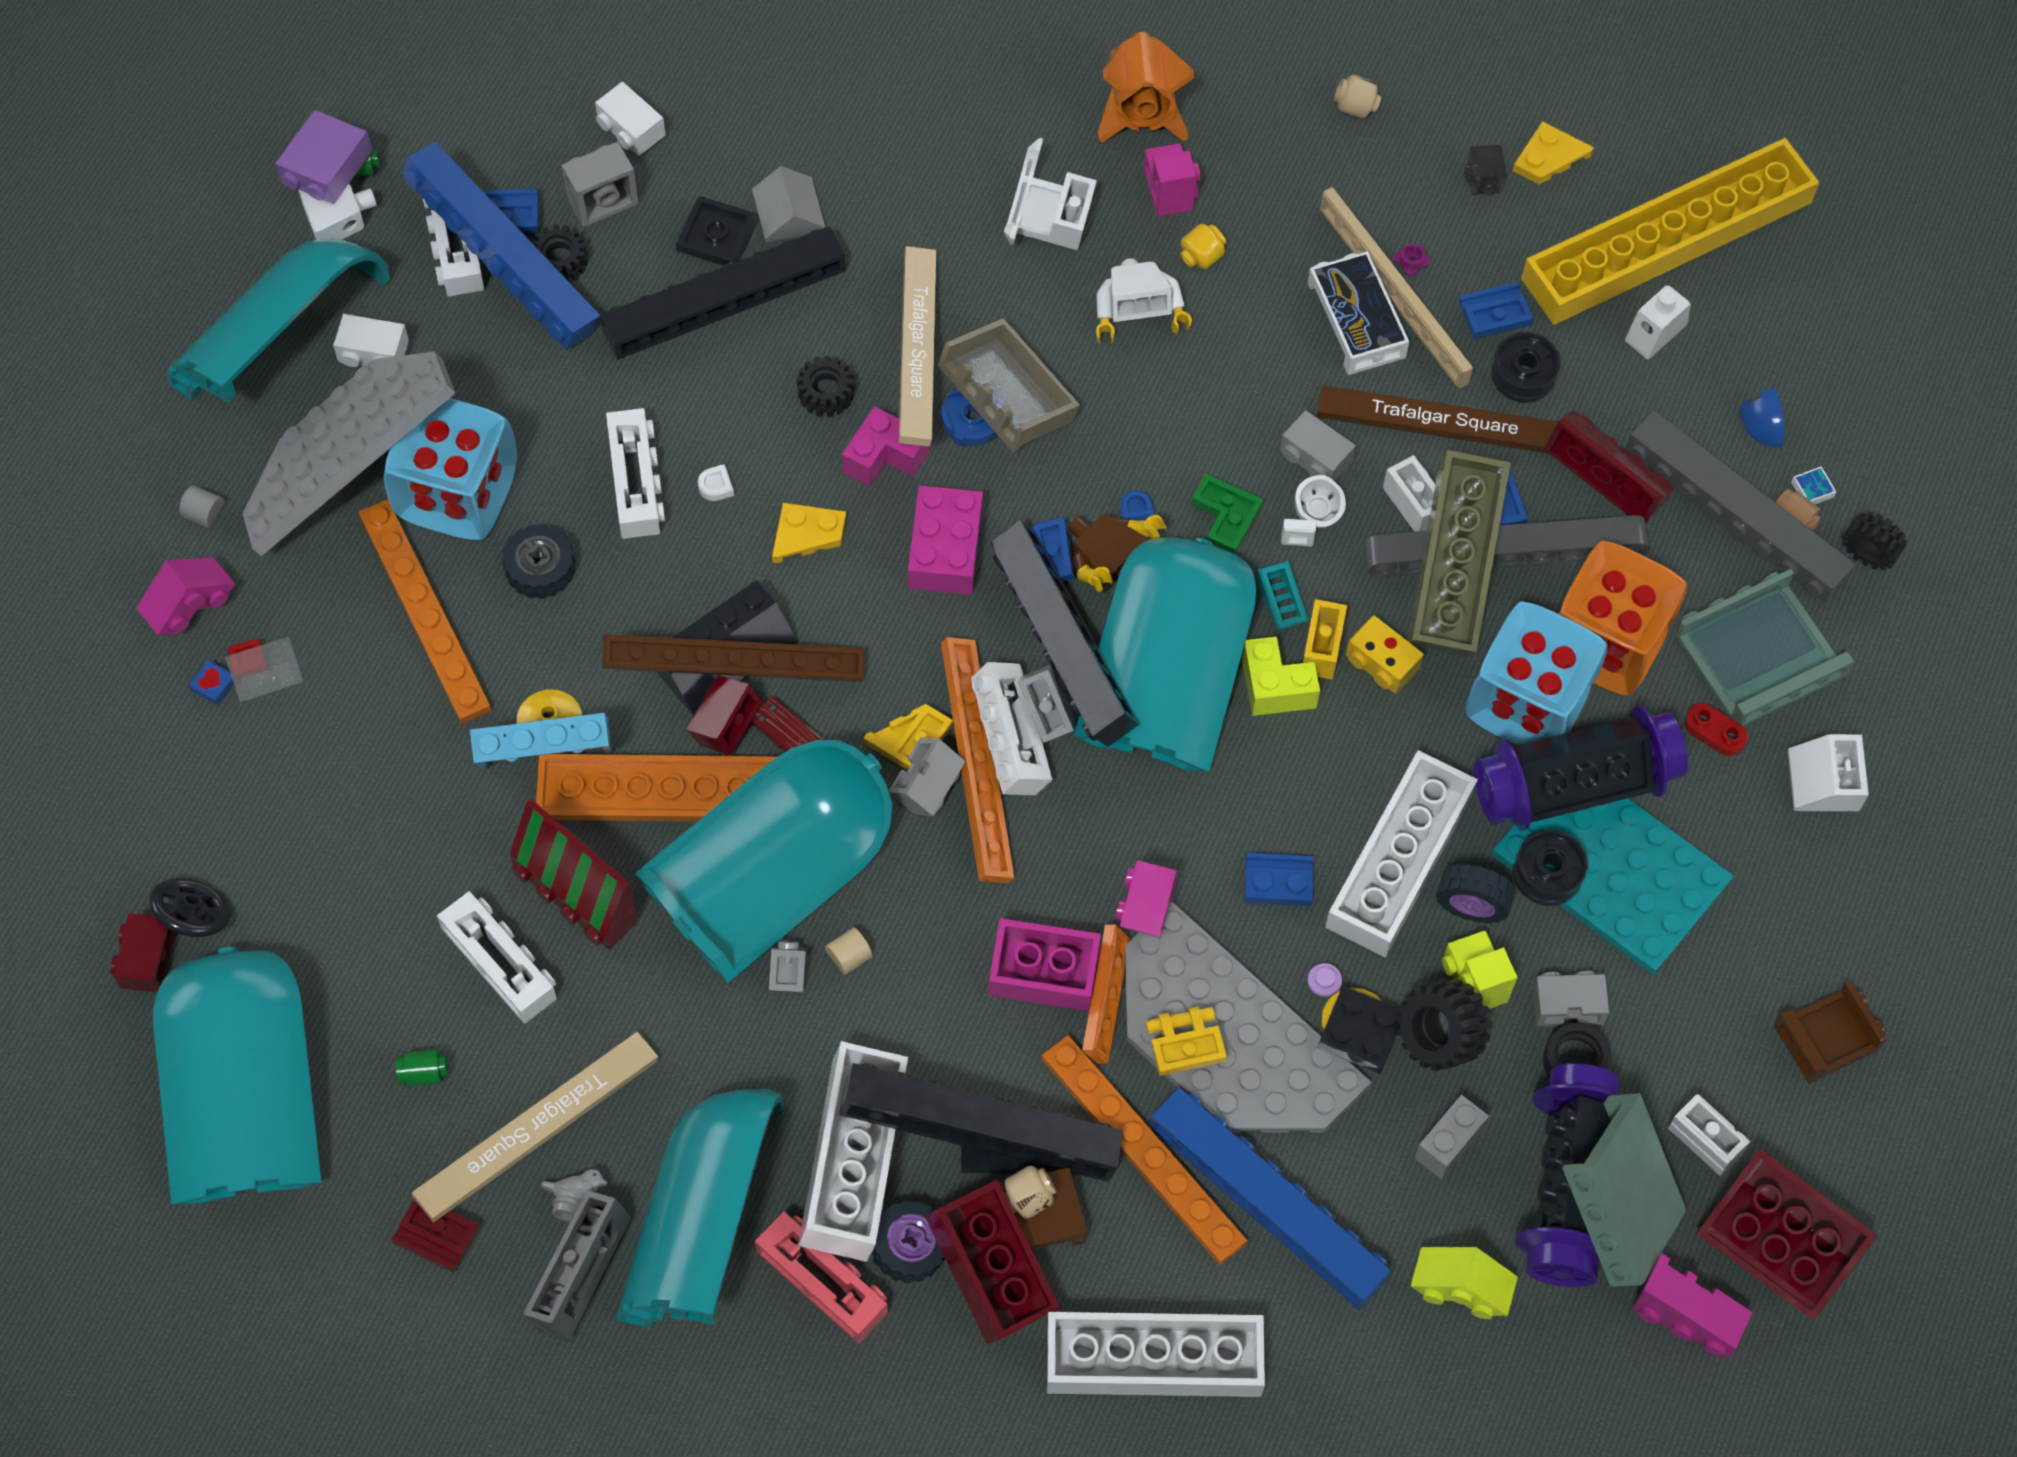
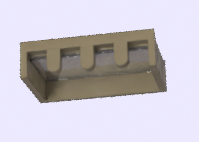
(1007, 384)

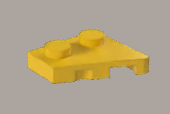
(1549, 153)

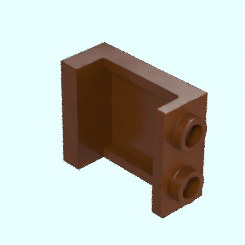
(1831, 1033)
(1060, 1221)

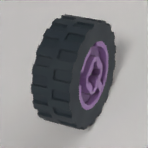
(1475, 893)
(906, 1243)

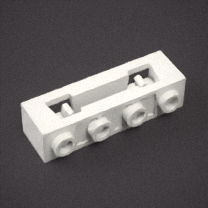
(459, 276)
(639, 518)
(1010, 730)
(465, 916)

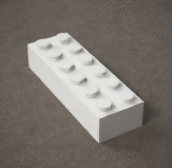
(1401, 853)
(848, 1166)
(1155, 1354)

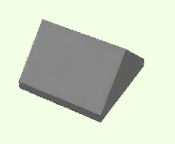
(787, 205)

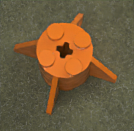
(1143, 87)

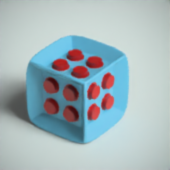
(453, 470)
(1535, 675)

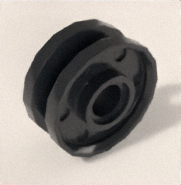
(1520, 383)
(1556, 850)

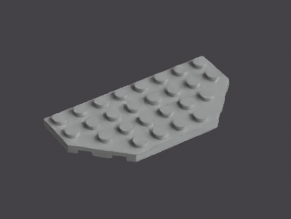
(342, 440)
(1273, 1066)

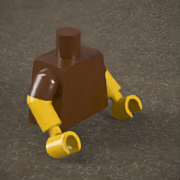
(1106, 545)

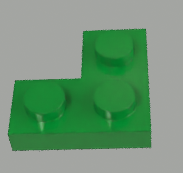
(1234, 509)

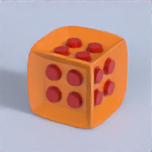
(1627, 605)

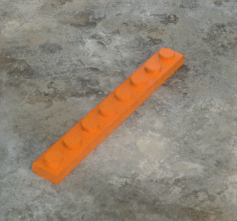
(425, 612)
(978, 771)
(1145, 1151)

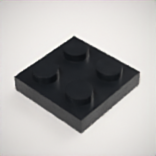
(715, 231)
(1360, 1029)

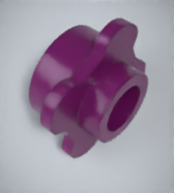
(1415, 252)

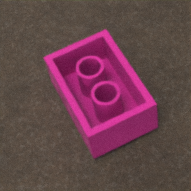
(945, 540)
(1044, 964)

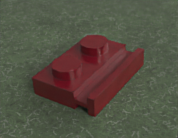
(439, 1242)

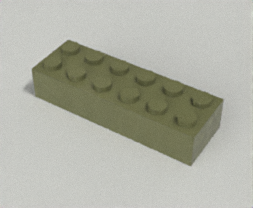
(1458, 553)

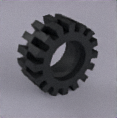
(567, 240)
(821, 371)
(1874, 541)

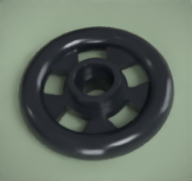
(189, 907)

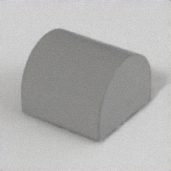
(200, 506)

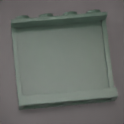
(1627, 1193)

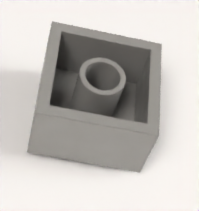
(600, 184)

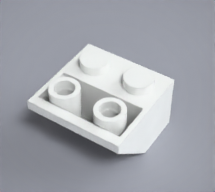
(1828, 774)

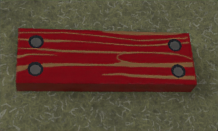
(782, 726)

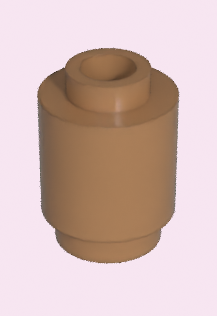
(1800, 508)

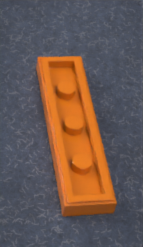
(1106, 995)

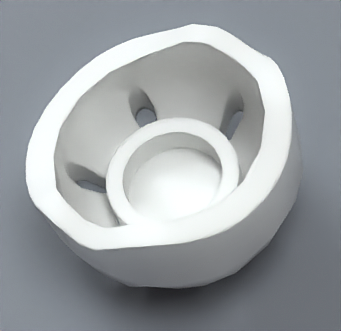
(1318, 506)

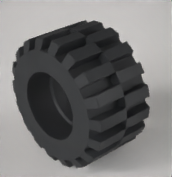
(1465, 1018)

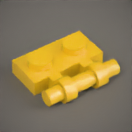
(1187, 1049)

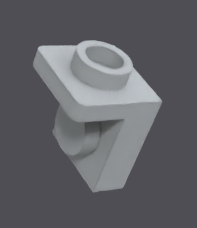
(787, 966)

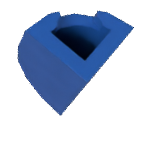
(1765, 419)

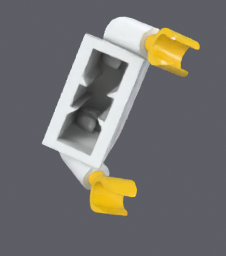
(1138, 293)

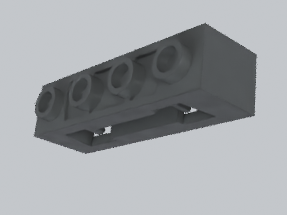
(577, 1265)

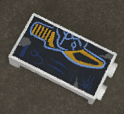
(1359, 312)

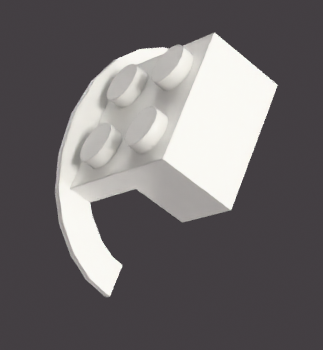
(1049, 209)

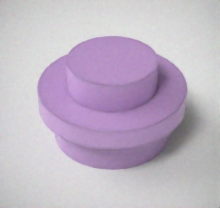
(1324, 980)

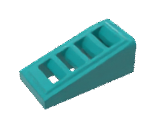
(1288, 582)

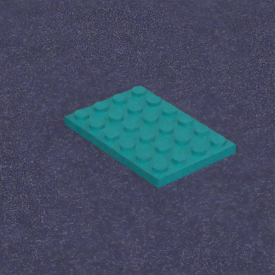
(1640, 881)

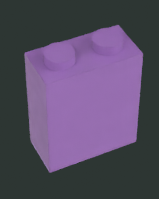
(323, 157)

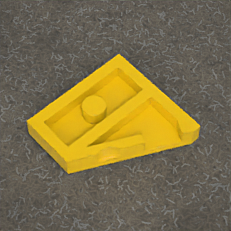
(807, 530)
(903, 733)

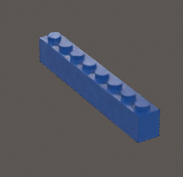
(500, 245)
(1270, 1198)

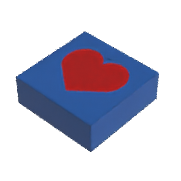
(212, 682)

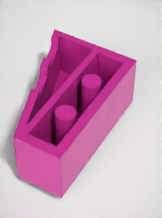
(1691, 1310)

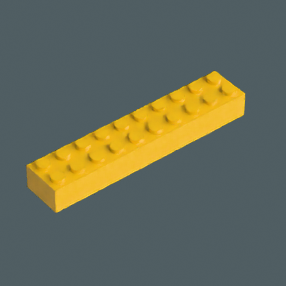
(1669, 231)

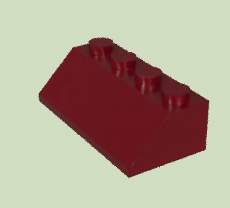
(1607, 467)
(992, 1262)

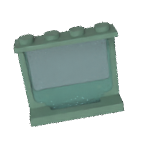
(1760, 649)

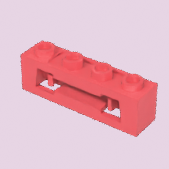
(865, 1315)

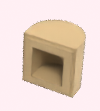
(849, 950)

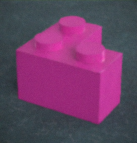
(1171, 179)
(877, 445)
(181, 590)
(1148, 898)

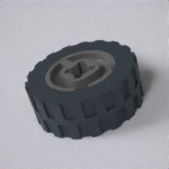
(539, 561)

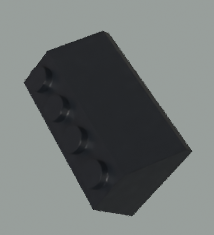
(745, 618)

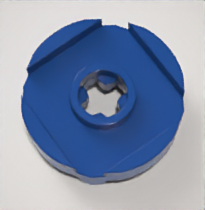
(959, 427)

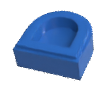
(1136, 506)

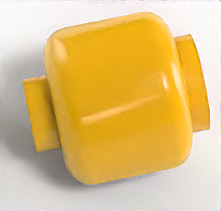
(1202, 246)

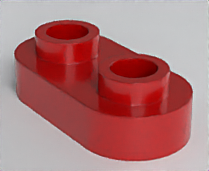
(1714, 730)

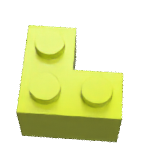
(1274, 686)
(1482, 967)
(1466, 1278)

